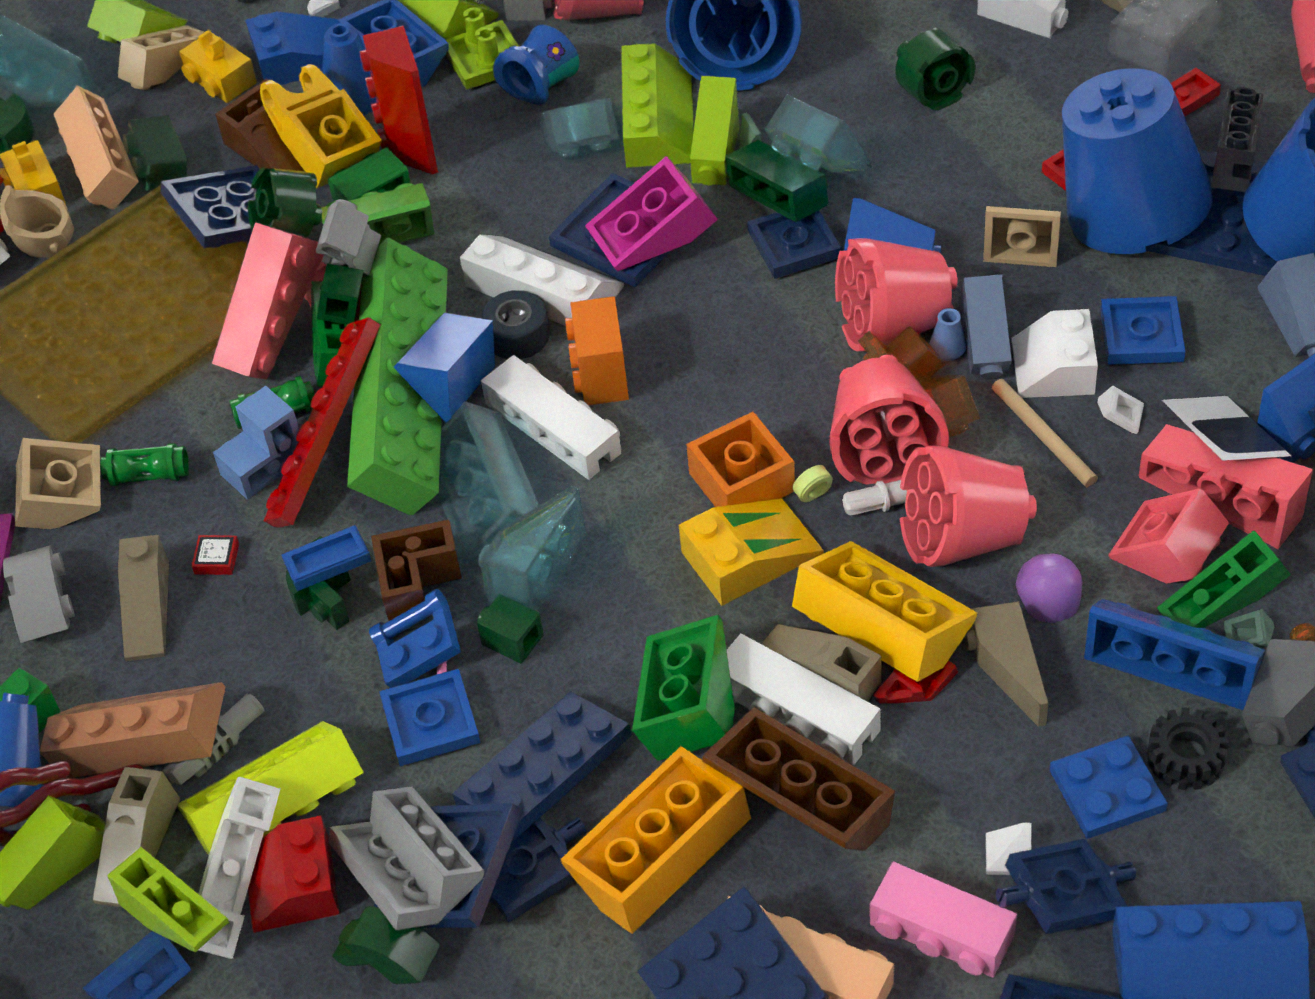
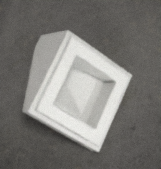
(1121, 409)
(1002, 843)

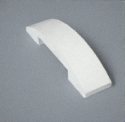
(234, 857)

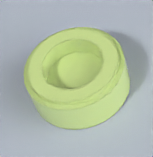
(812, 483)

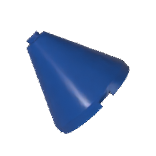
(734, 37)

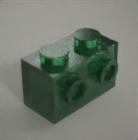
(155, 150)

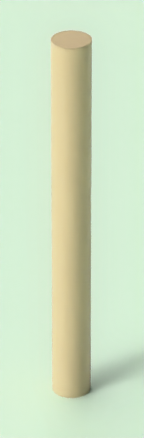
(1045, 433)

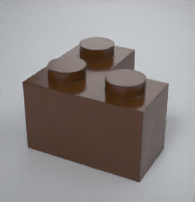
(412, 560)

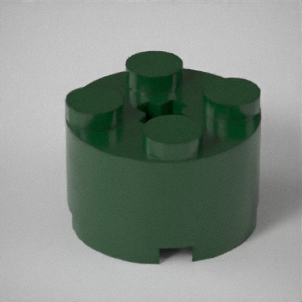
(934, 69)
(285, 201)

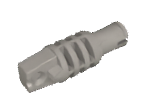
(226, 737)

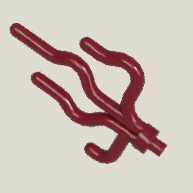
(55, 789)

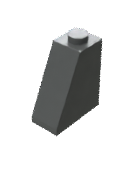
(1283, 694)

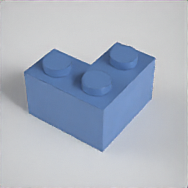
(262, 448)

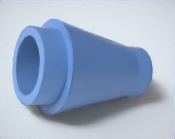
(948, 335)

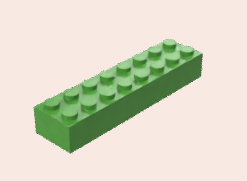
(392, 426)

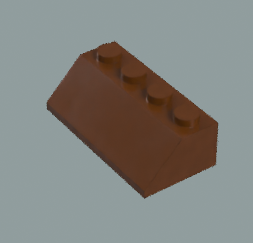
(804, 780)

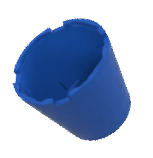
(1131, 163)
(1282, 195)

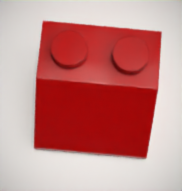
(293, 876)

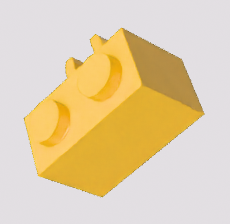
(217, 67)
(29, 170)

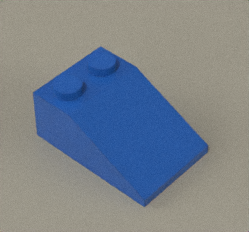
(287, 43)

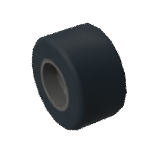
(518, 324)

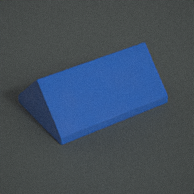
(425, 43)
(449, 361)

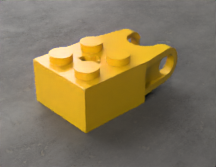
(320, 124)

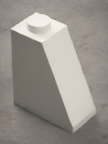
(1030, 15)

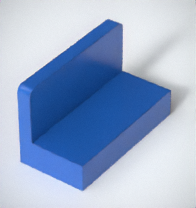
(141, 972)

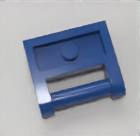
(420, 649)

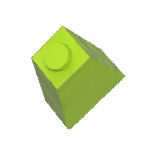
(714, 130)
(48, 852)

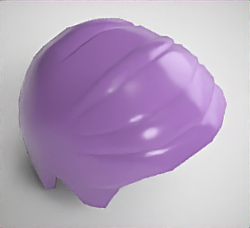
(1050, 587)

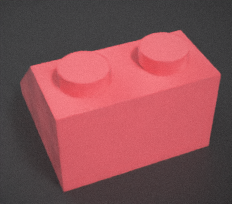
(1171, 536)

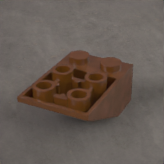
(252, 135)

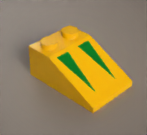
(745, 546)

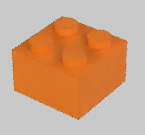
(597, 351)
(741, 463)

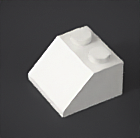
(1056, 356)

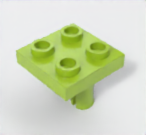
(476, 50)

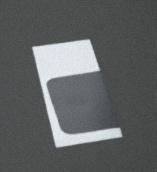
(1225, 428)

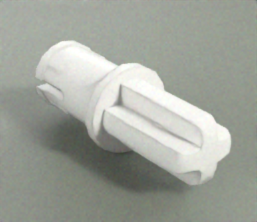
(873, 498)

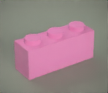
(942, 920)

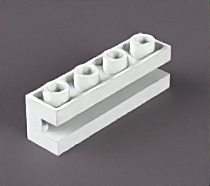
(551, 416)
(801, 699)

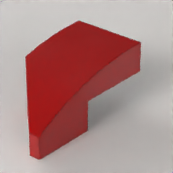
(902, 689)

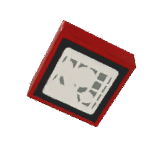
(215, 555)

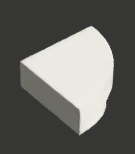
(322, 7)

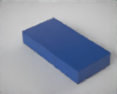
(326, 557)

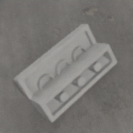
(407, 859)

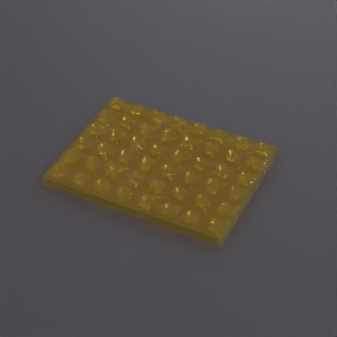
(112, 319)

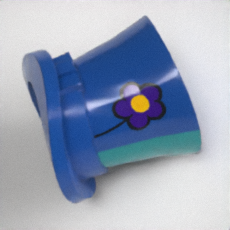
(536, 65)

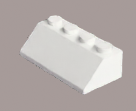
(504, 265)

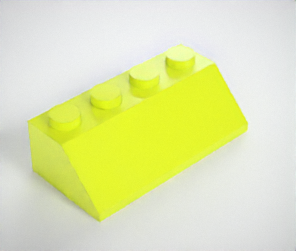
(302, 768)

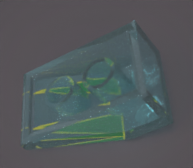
(815, 138)
(534, 550)

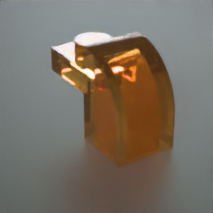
(909, 349)

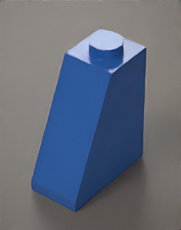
(883, 225)

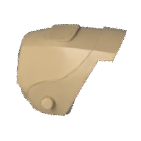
(35, 221)

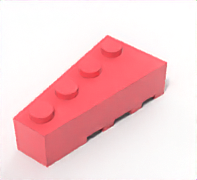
(265, 300)
(1249, 492)

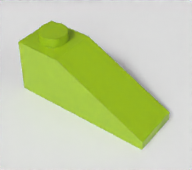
(164, 901)

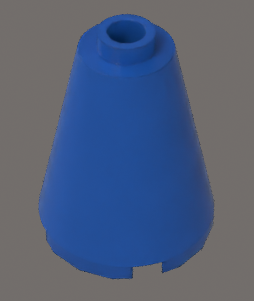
(344, 65)
(18, 744)

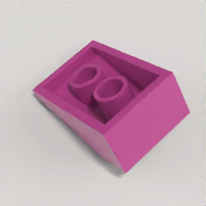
(651, 217)

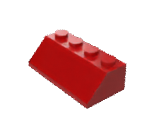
(398, 98)

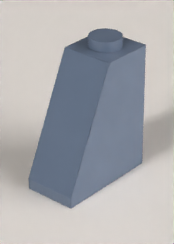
(1291, 300)
(985, 325)

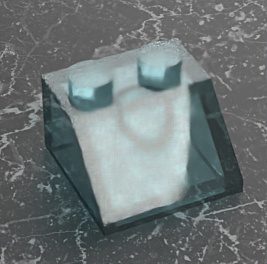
(579, 127)

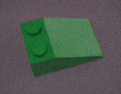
(684, 689)

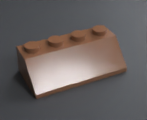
(135, 730)

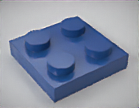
(1142, 330)
(429, 717)
(1108, 787)

